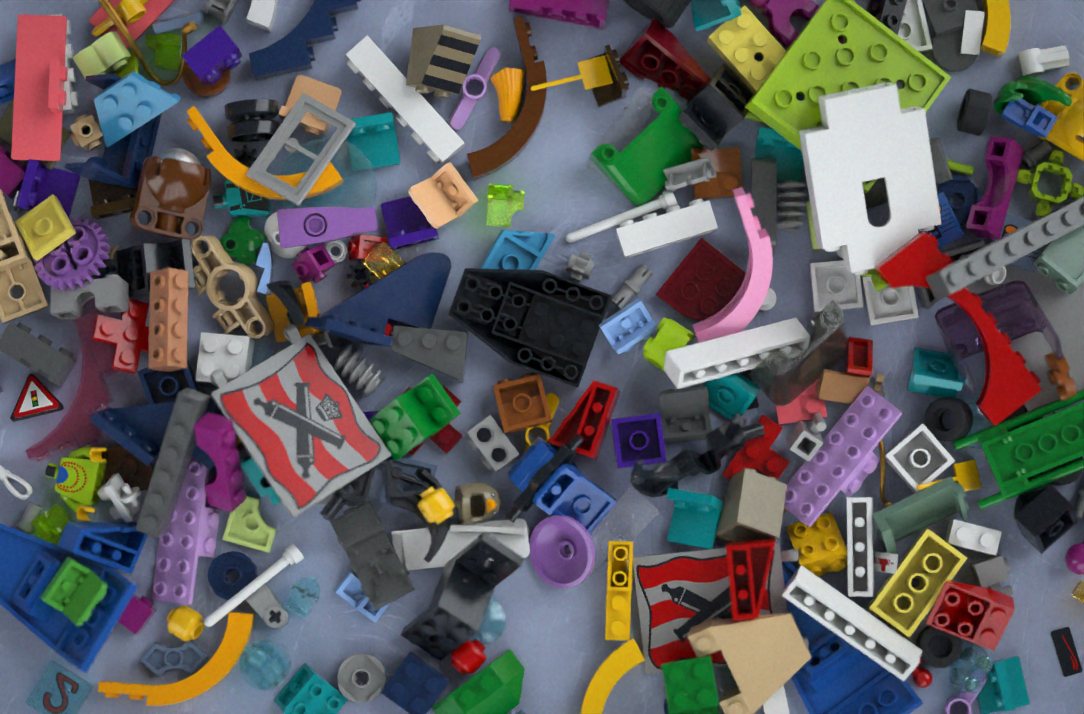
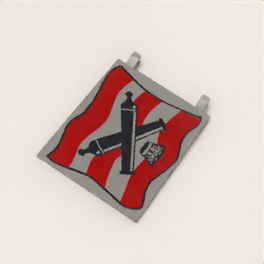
(300, 423)
(689, 589)

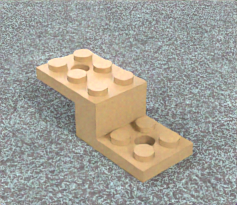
(15, 270)

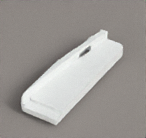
(414, 543)

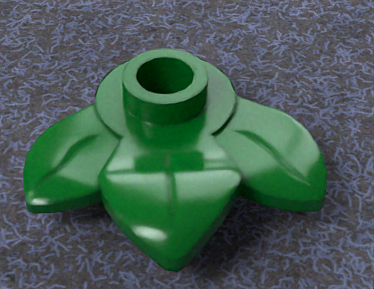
(245, 239)

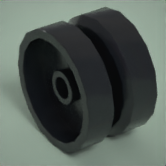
(251, 120)

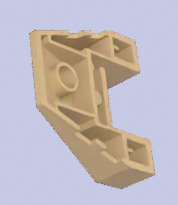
(758, 652)

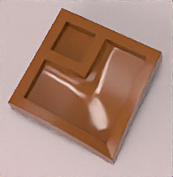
(728, 169)

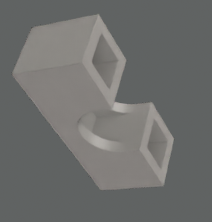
(109, 294)

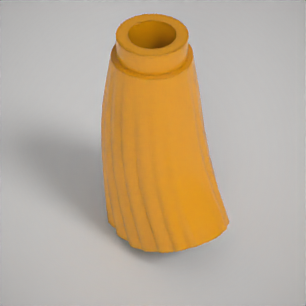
(509, 88)

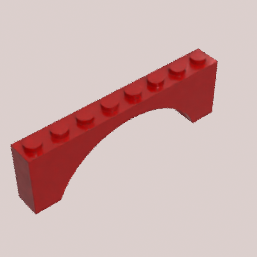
(1006, 378)

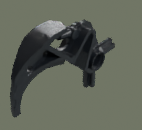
(720, 442)
(405, 500)

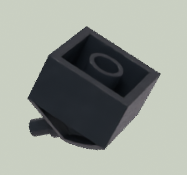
(1043, 516)

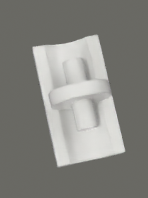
(123, 497)

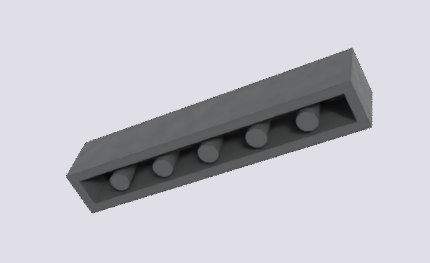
(172, 463)

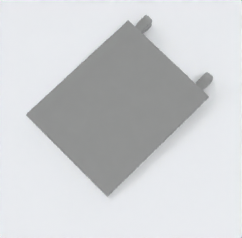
(1066, 317)

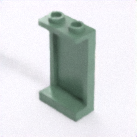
(1064, 260)
(919, 512)

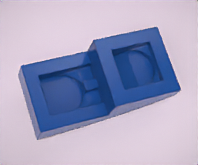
(1030, 118)

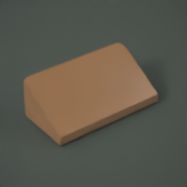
(840, 386)

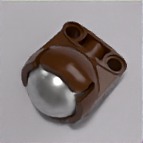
(172, 193)

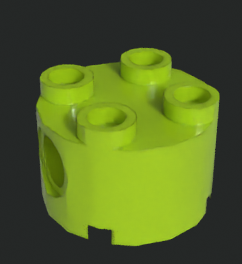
(668, 337)

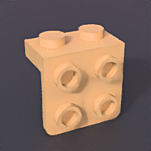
(317, 90)
(443, 196)

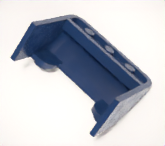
(123, 159)

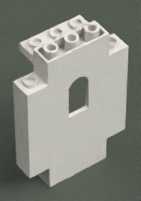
(863, 141)

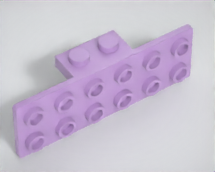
(843, 458)
(189, 536)

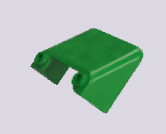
(640, 165)

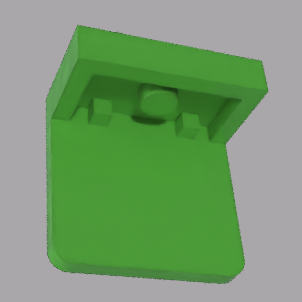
(74, 591)

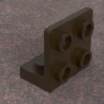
(617, 90)
(111, 199)

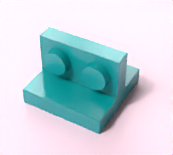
(933, 374)
(731, 394)
(1004, 687)

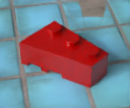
(589, 419)
(748, 575)

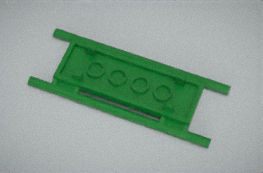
(1031, 448)

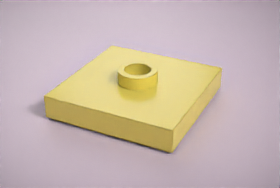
(45, 227)

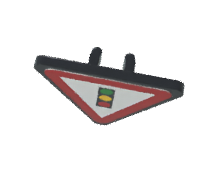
(35, 401)

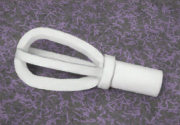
(5, 474)

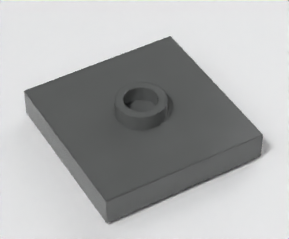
(947, 15)

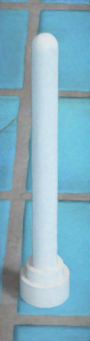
(665, 201)
(290, 556)

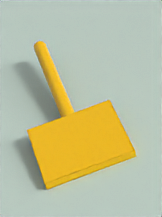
(593, 73)
(965, 474)

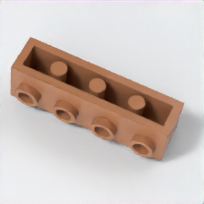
(168, 320)

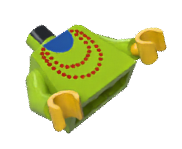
(79, 479)

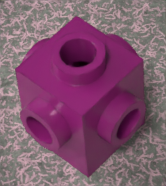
(312, 264)

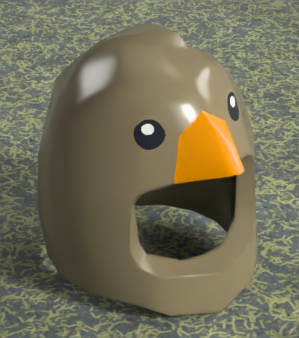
(476, 503)

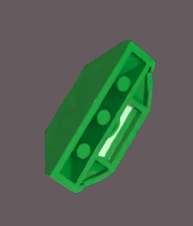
(490, 691)

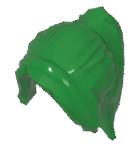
(1030, 89)

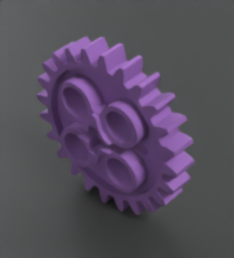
(87, 250)

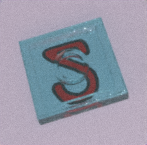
(59, 691)

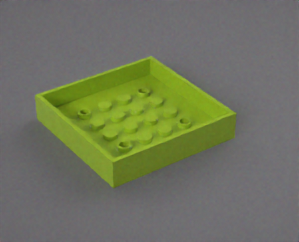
(823, 66)

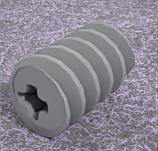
(790, 205)
(358, 371)

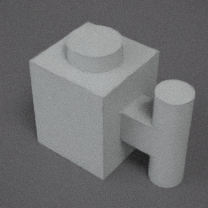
(805, 438)
(991, 572)

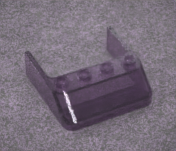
(1015, 314)

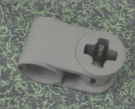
(226, 6)
(265, 603)

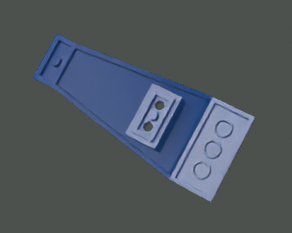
(25, 573)
(845, 678)

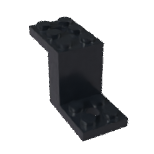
(462, 596)

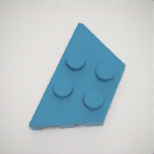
(130, 105)
(517, 250)

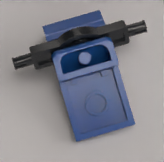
(557, 486)

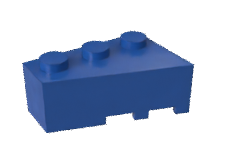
(105, 542)

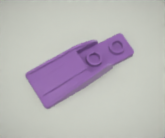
(323, 224)

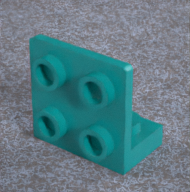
(712, 12)
(376, 139)
(788, 157)
(694, 518)
(309, 694)

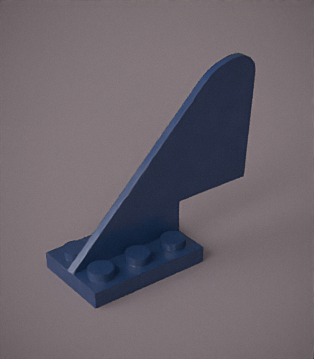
(404, 295)
(144, 427)

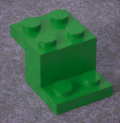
(414, 417)
(690, 686)

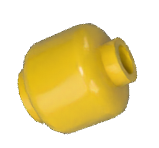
(436, 505)
(185, 623)

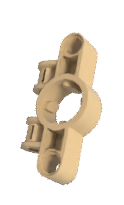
(208, 273)

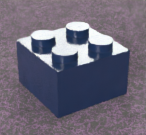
(165, 386)
(415, 685)

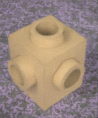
(90, 141)

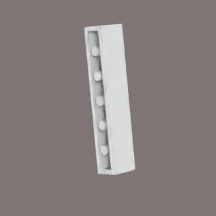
(409, 105)
(734, 352)
(852, 623)

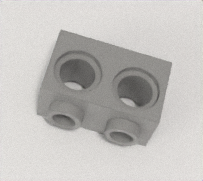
(497, 440)

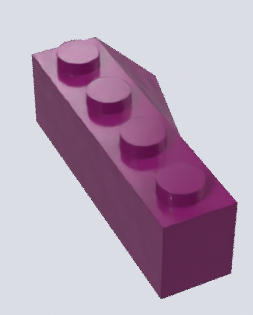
(579, 12)

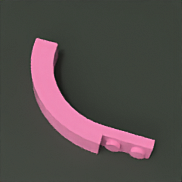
(753, 290)

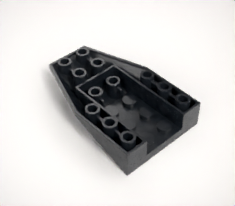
(532, 318)

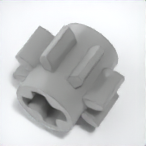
(580, 266)

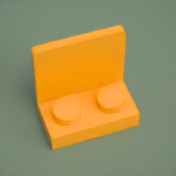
(309, 307)

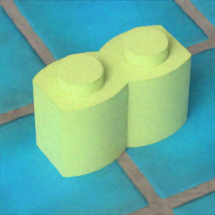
(103, 56)

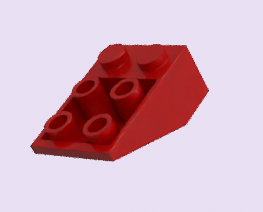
(973, 612)

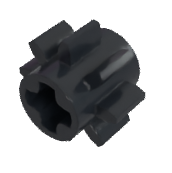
(240, 155)
(361, 282)

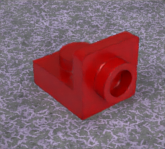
(361, 245)

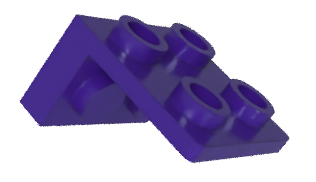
(42, 182)
(406, 224)

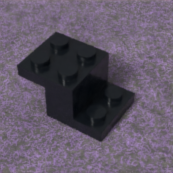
(716, 107)
(139, 260)

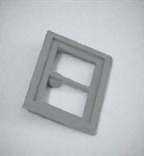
(281, 138)

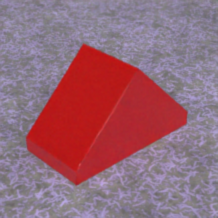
(859, 357)

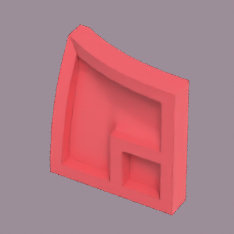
(802, 407)

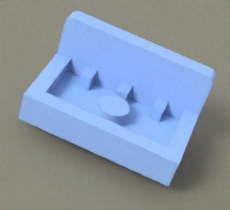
(628, 327)

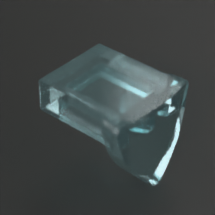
(303, 596)

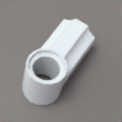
(1037, 61)

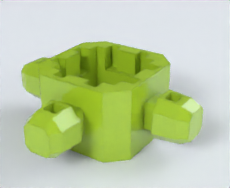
(1073, 190)

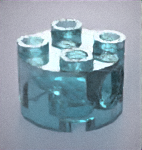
(265, 664)

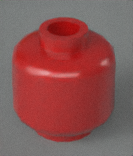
(468, 656)

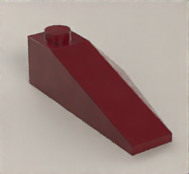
(664, 60)

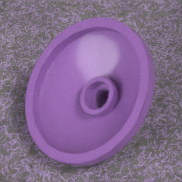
(552, 555)

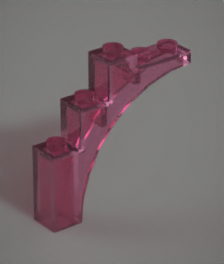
(91, 396)

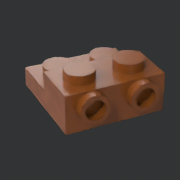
(522, 403)

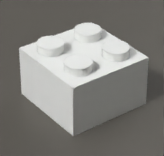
(225, 352)
(918, 458)

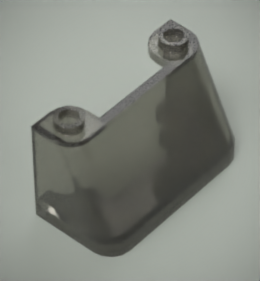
(788, 378)

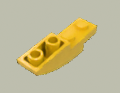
(618, 590)

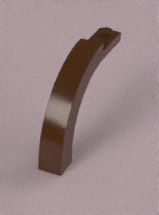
(520, 134)

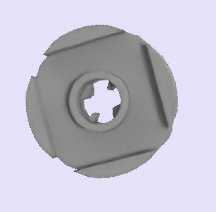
(347, 677)

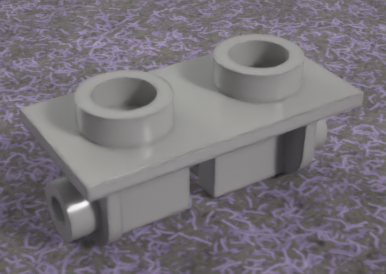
(689, 173)

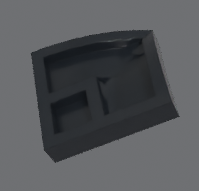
(285, 293)

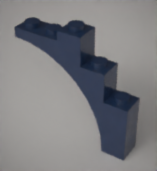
(292, 52)

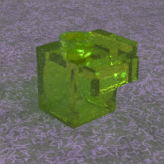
(167, 50)
(502, 204)
(51, 524)

